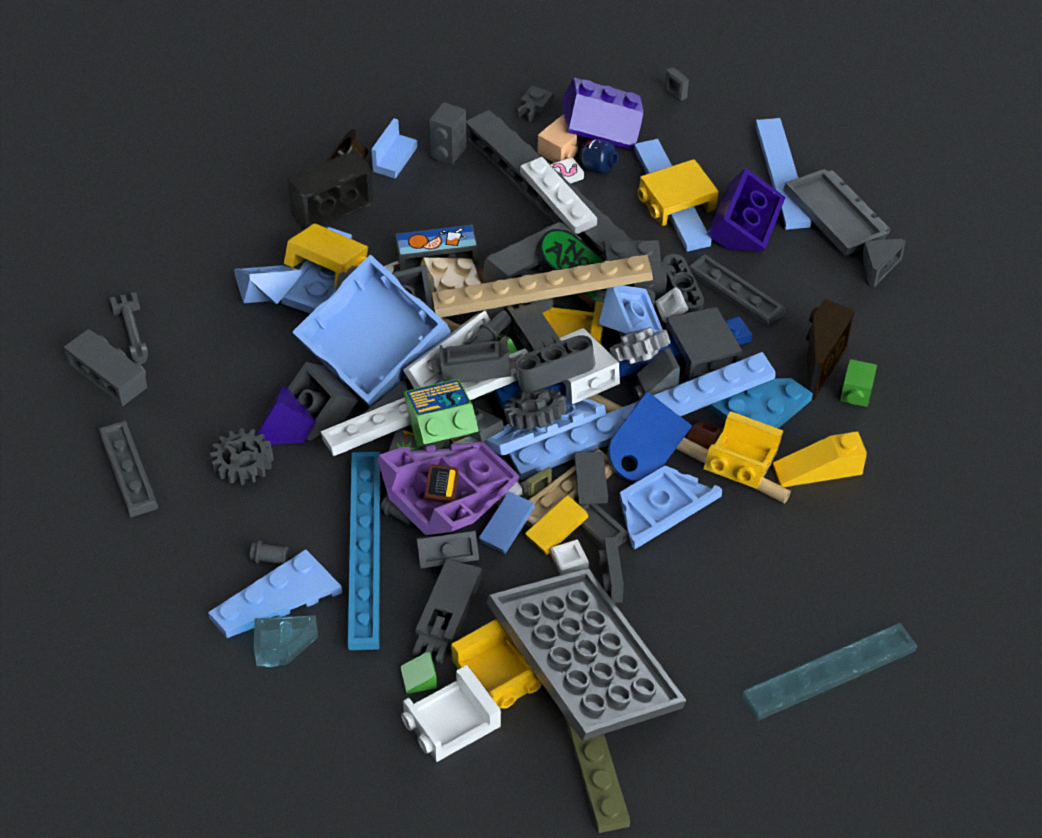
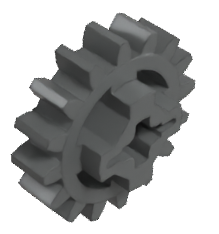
(535, 409)
(242, 456)

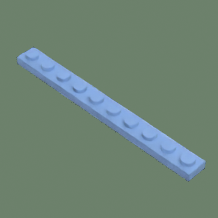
(680, 399)

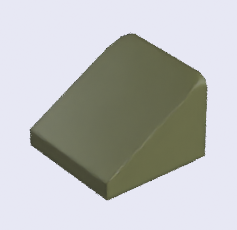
(536, 483)

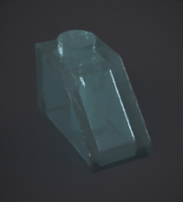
(282, 638)

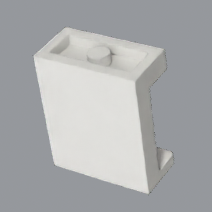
(600, 378)
(452, 716)

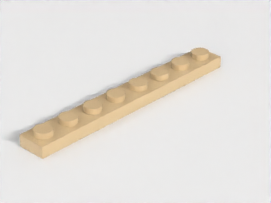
(542, 286)

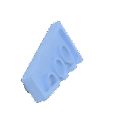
(576, 414)

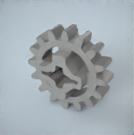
(640, 345)

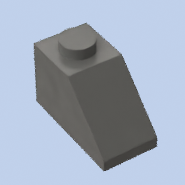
(657, 375)

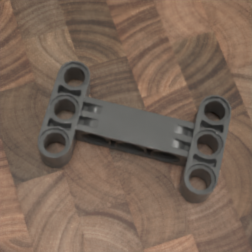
(547, 357)

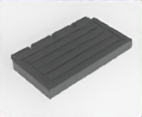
(836, 210)

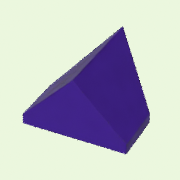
(286, 420)

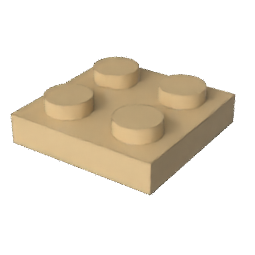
(452, 272)

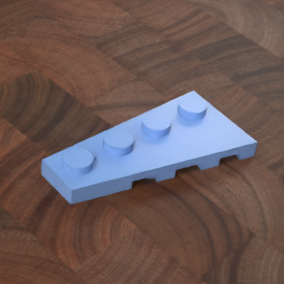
(313, 286)
(283, 589)

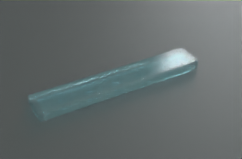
(829, 671)

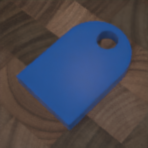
(647, 437)

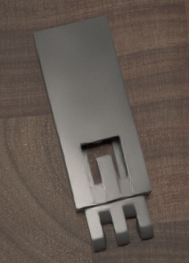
(452, 595)

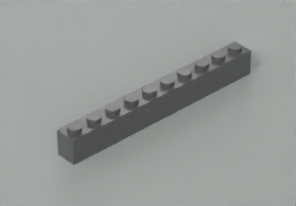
(508, 152)

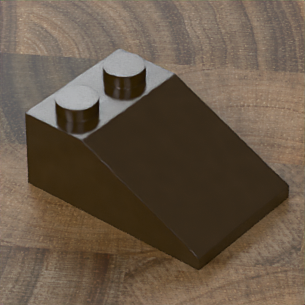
(827, 341)

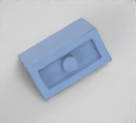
(392, 151)

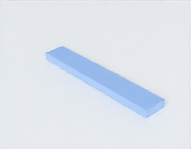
(780, 169)
(687, 221)

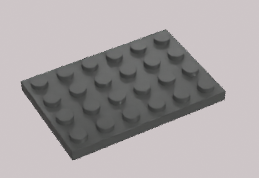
(585, 653)

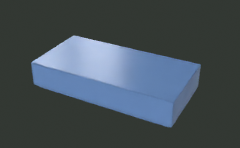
(507, 522)

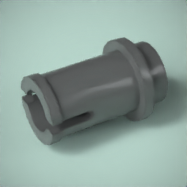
(391, 509)
(268, 553)

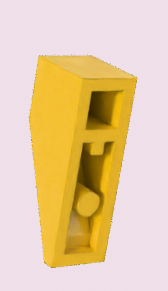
(825, 460)

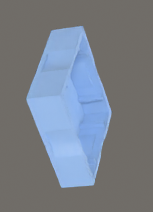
(371, 331)

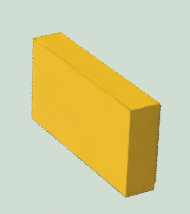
(556, 524)

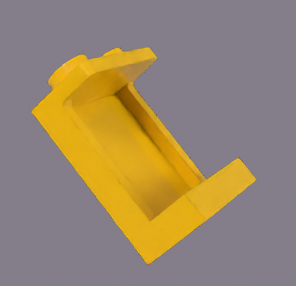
(677, 190)
(325, 249)
(568, 321)
(743, 450)
(496, 663)

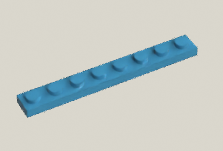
(364, 552)

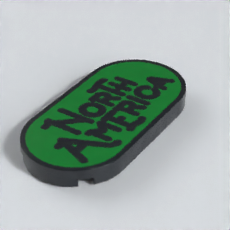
(564, 250)

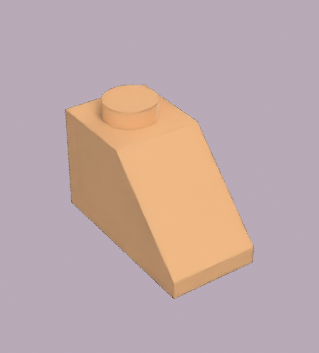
(556, 142)

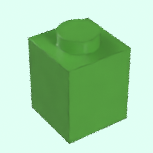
(858, 382)

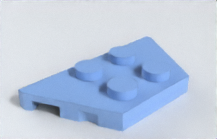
(662, 502)

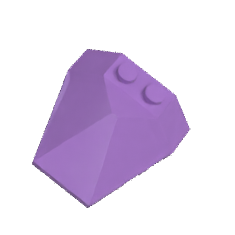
(481, 483)

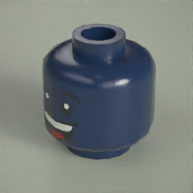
(598, 156)

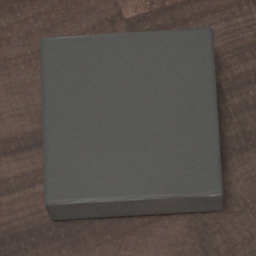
(676, 83)

